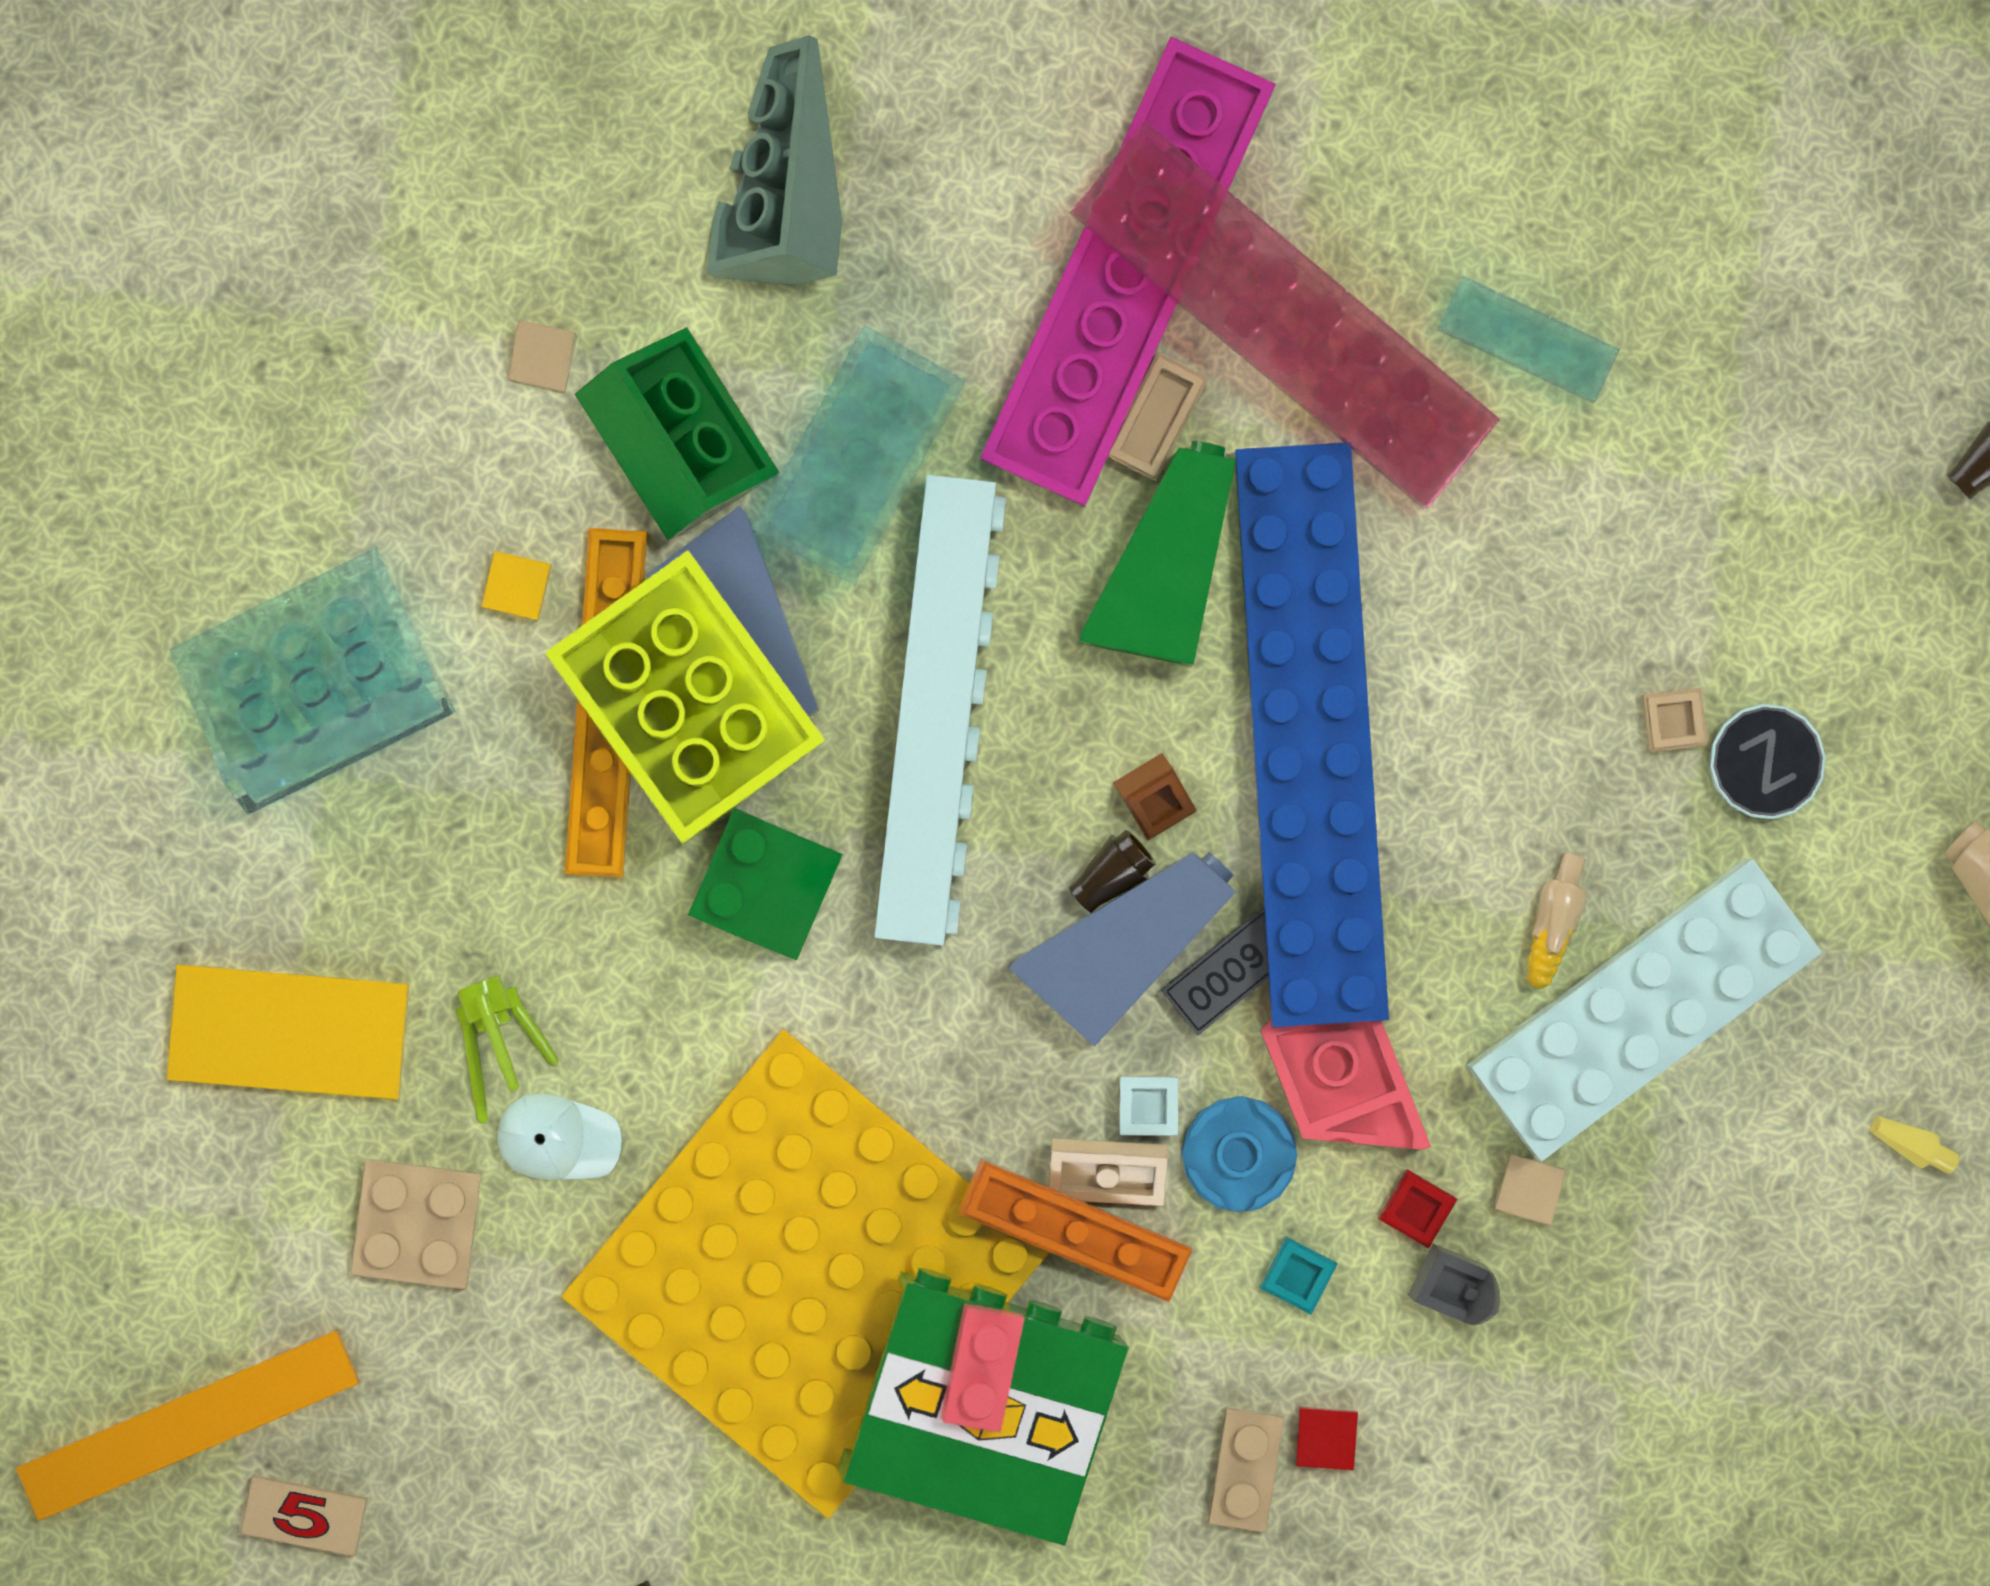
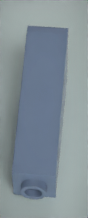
(738, 571)
(1118, 951)

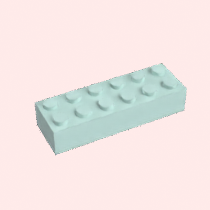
(1644, 1009)

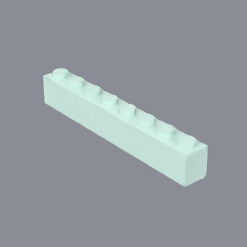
(936, 710)

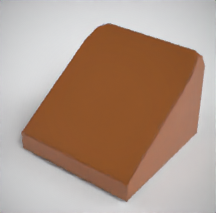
(1155, 796)

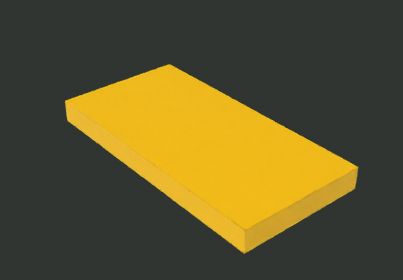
(288, 1031)

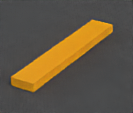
(598, 775)
(188, 1425)

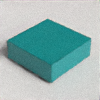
(1298, 1275)

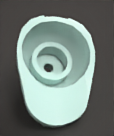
(577, 1138)

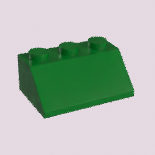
(676, 432)

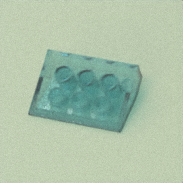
(312, 682)

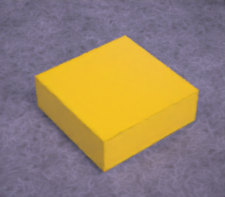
(516, 585)

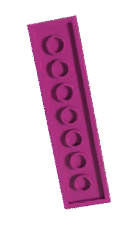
(1105, 311)

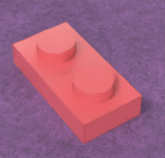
(982, 1368)

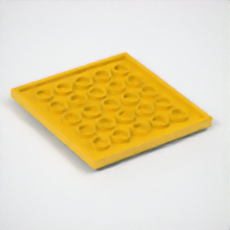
(775, 1262)

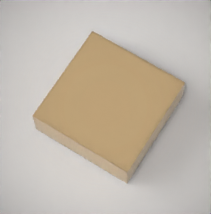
(1675, 720)
(1530, 1189)

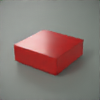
(1417, 1208)
(1326, 1438)

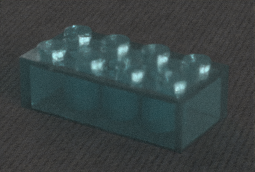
(859, 456)

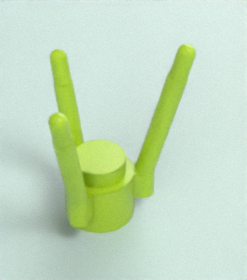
(487, 1007)

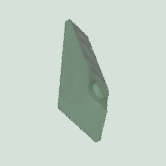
(788, 198)

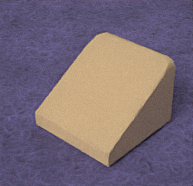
(542, 355)

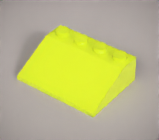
(684, 697)

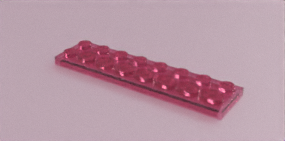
(1284, 315)

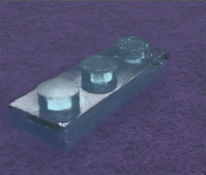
(1528, 339)

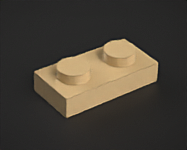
(1109, 1171)
(1246, 1469)

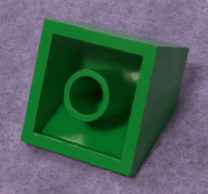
(765, 884)

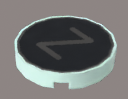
(1767, 761)

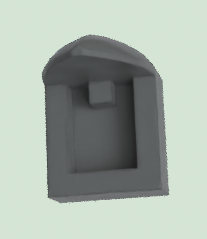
(1456, 1287)

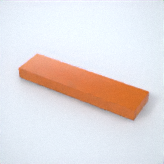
(1074, 1230)

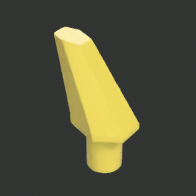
(1915, 1144)

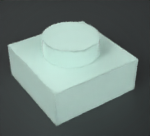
(1148, 1105)

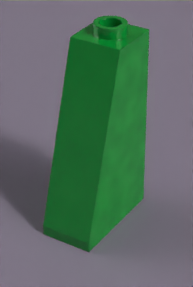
(1166, 571)

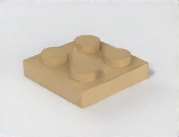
(416, 1224)

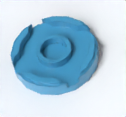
(1222, 1140)

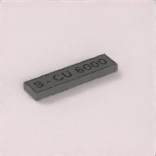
(1222, 976)

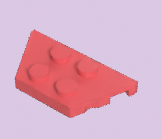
(1345, 1084)

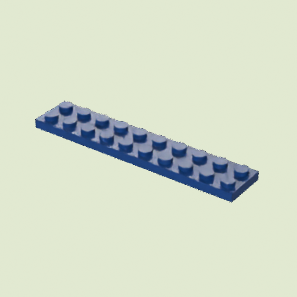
(1311, 735)

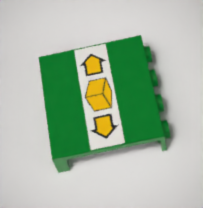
(1051, 1424)

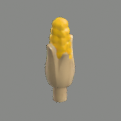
(1556, 919)

